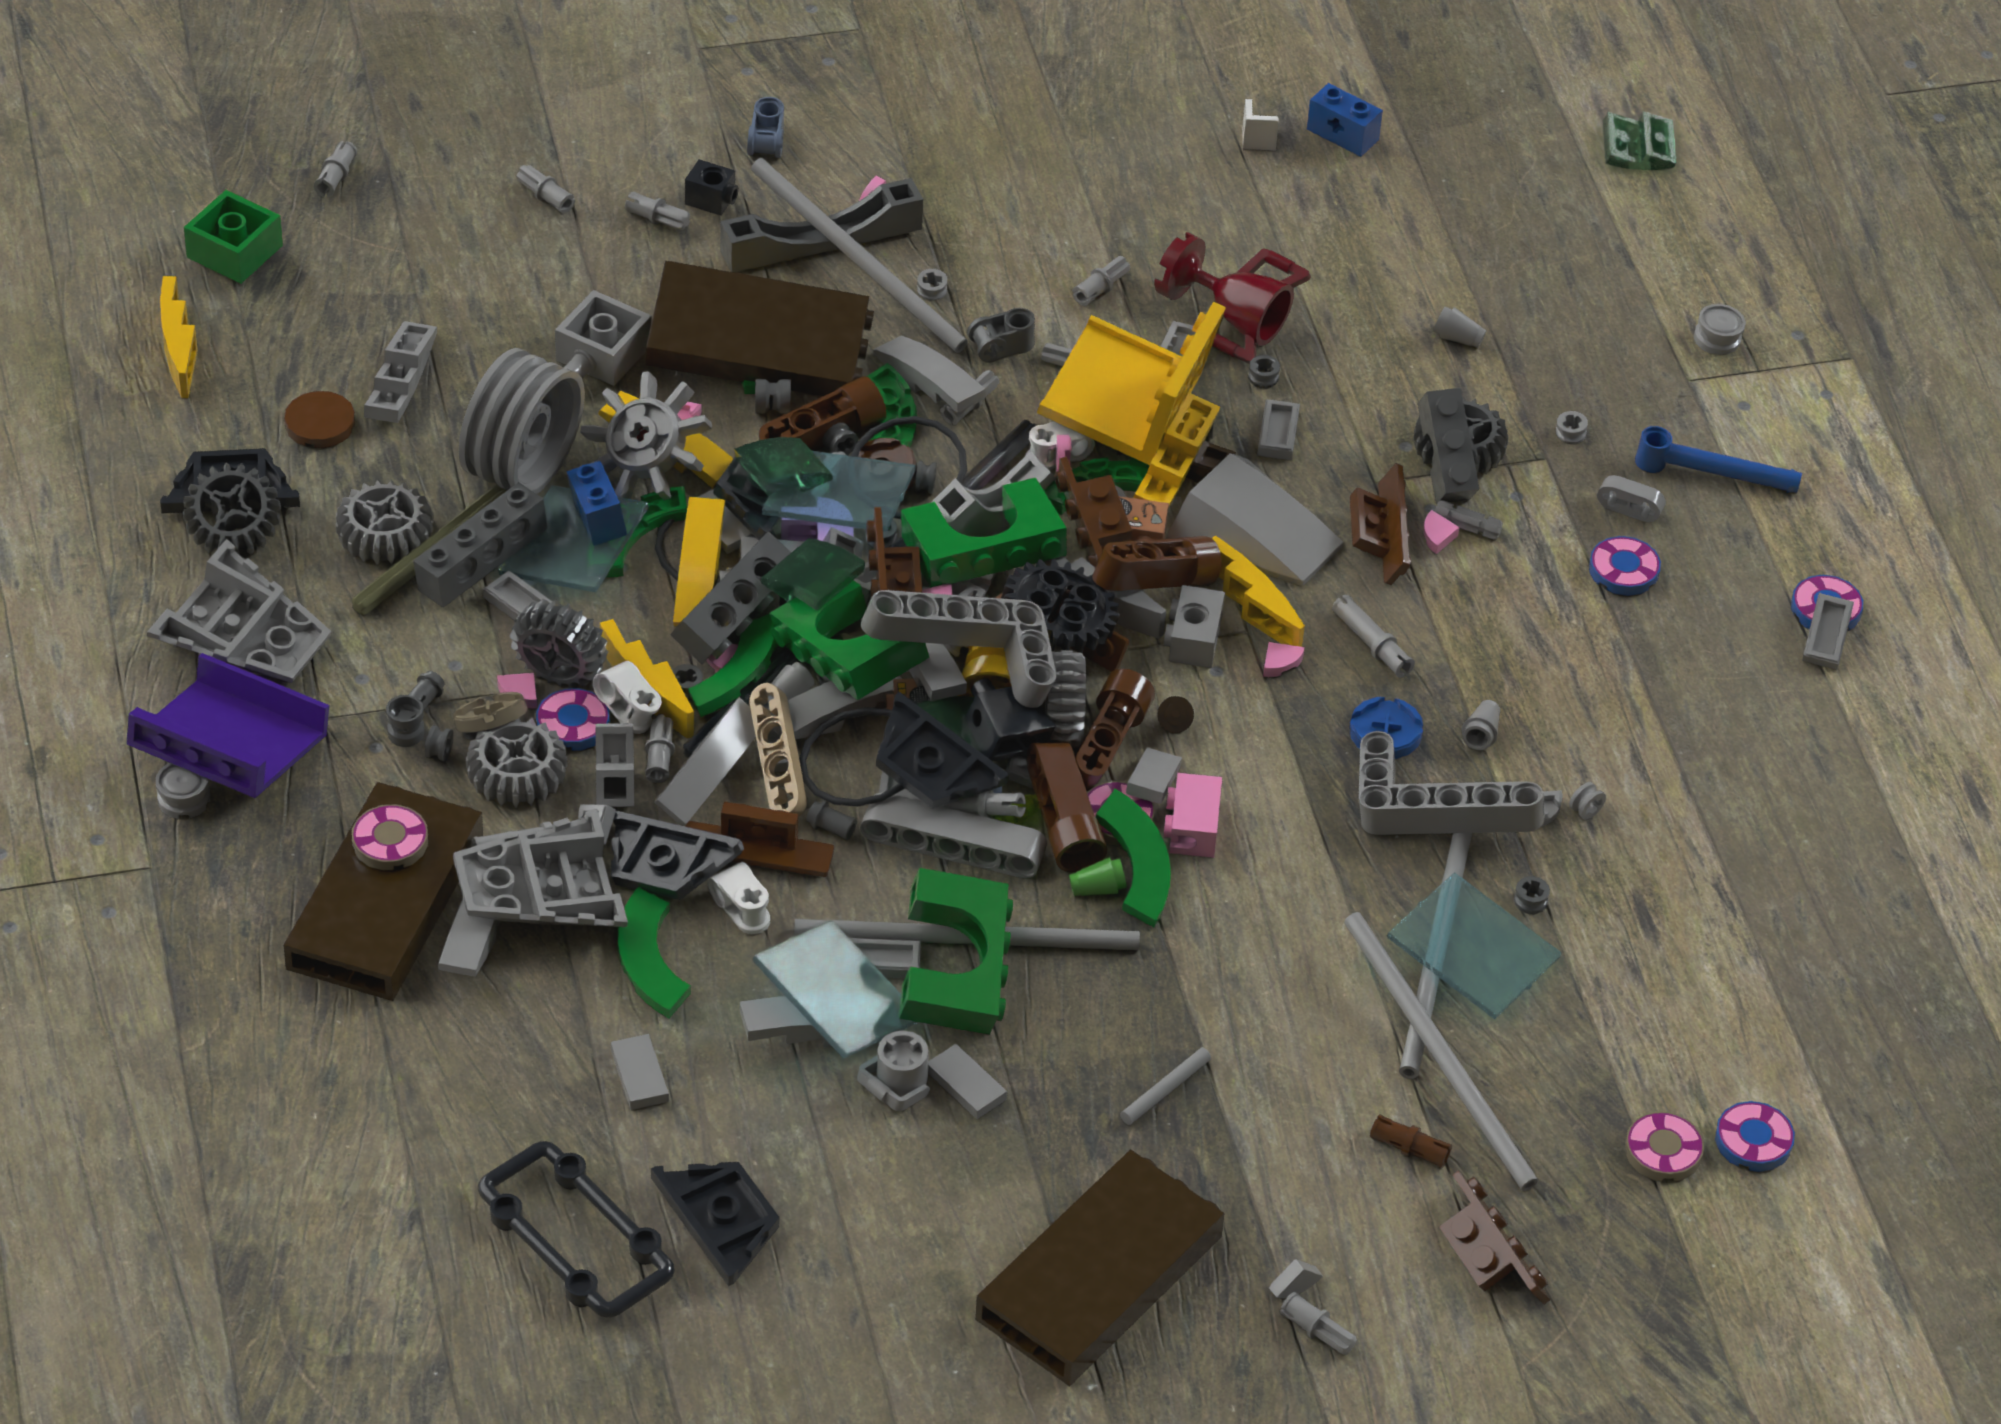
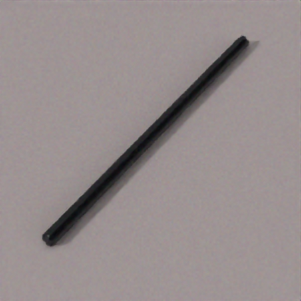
(973, 480)

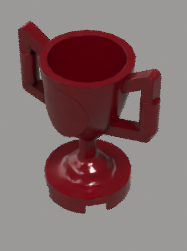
(1252, 301)

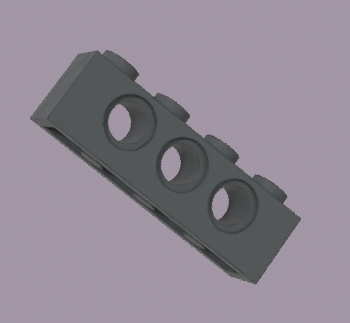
(480, 544)
(698, 631)

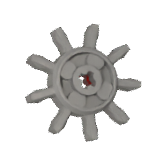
(647, 436)

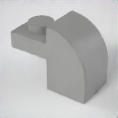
(615, 765)

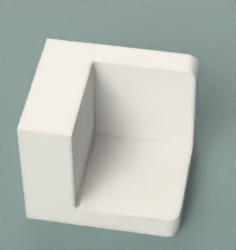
(1259, 131)

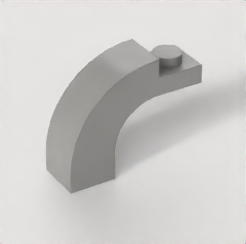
(981, 511)

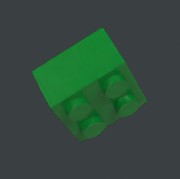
(233, 236)

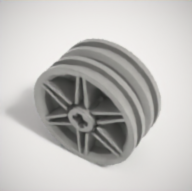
(521, 421)

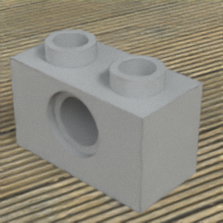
(1195, 627)

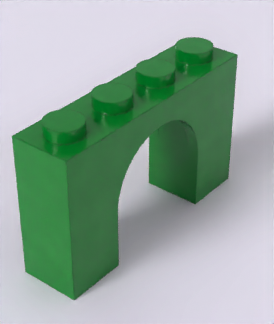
(955, 557)
(851, 664)
(980, 912)

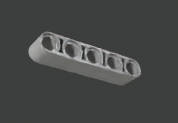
(955, 836)

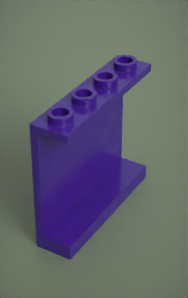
(232, 727)

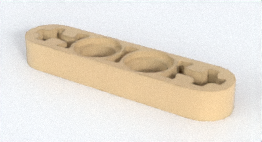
(782, 749)

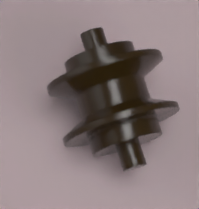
(1175, 714)

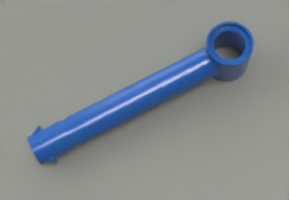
(1657, 449)

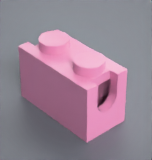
(1194, 815)

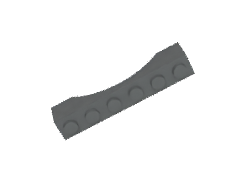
(758, 242)

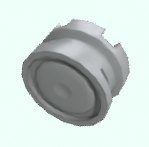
(1719, 329)
(181, 791)

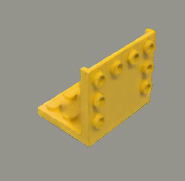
(1126, 386)

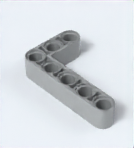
(971, 621)
(1439, 807)

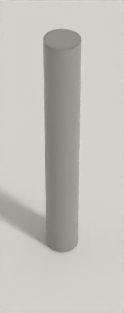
(1165, 1086)

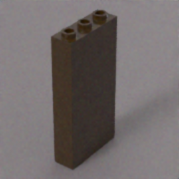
(757, 329)
(373, 922)
(1099, 1267)

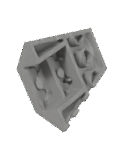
(1257, 521)
(243, 620)
(542, 877)

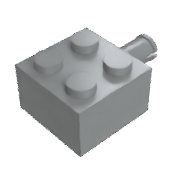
(602, 338)

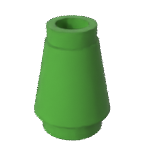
(1099, 879)

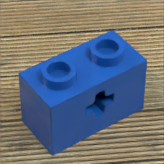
(1344, 119)
(596, 503)

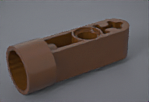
(855, 404)
(1158, 564)
(1121, 705)
(1065, 806)

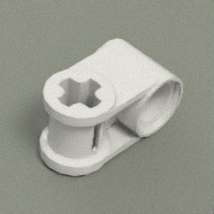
(1045, 445)
(627, 692)
(741, 898)

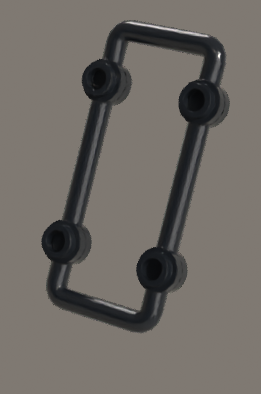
(580, 1284)

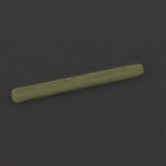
(404, 569)

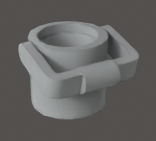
(900, 1070)

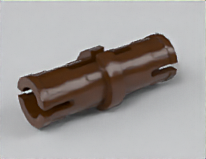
(1410, 1141)

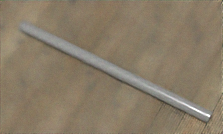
(859, 255)
(1019, 935)
(1429, 981)
(1441, 1052)

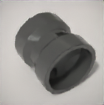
(781, 396)
(405, 720)

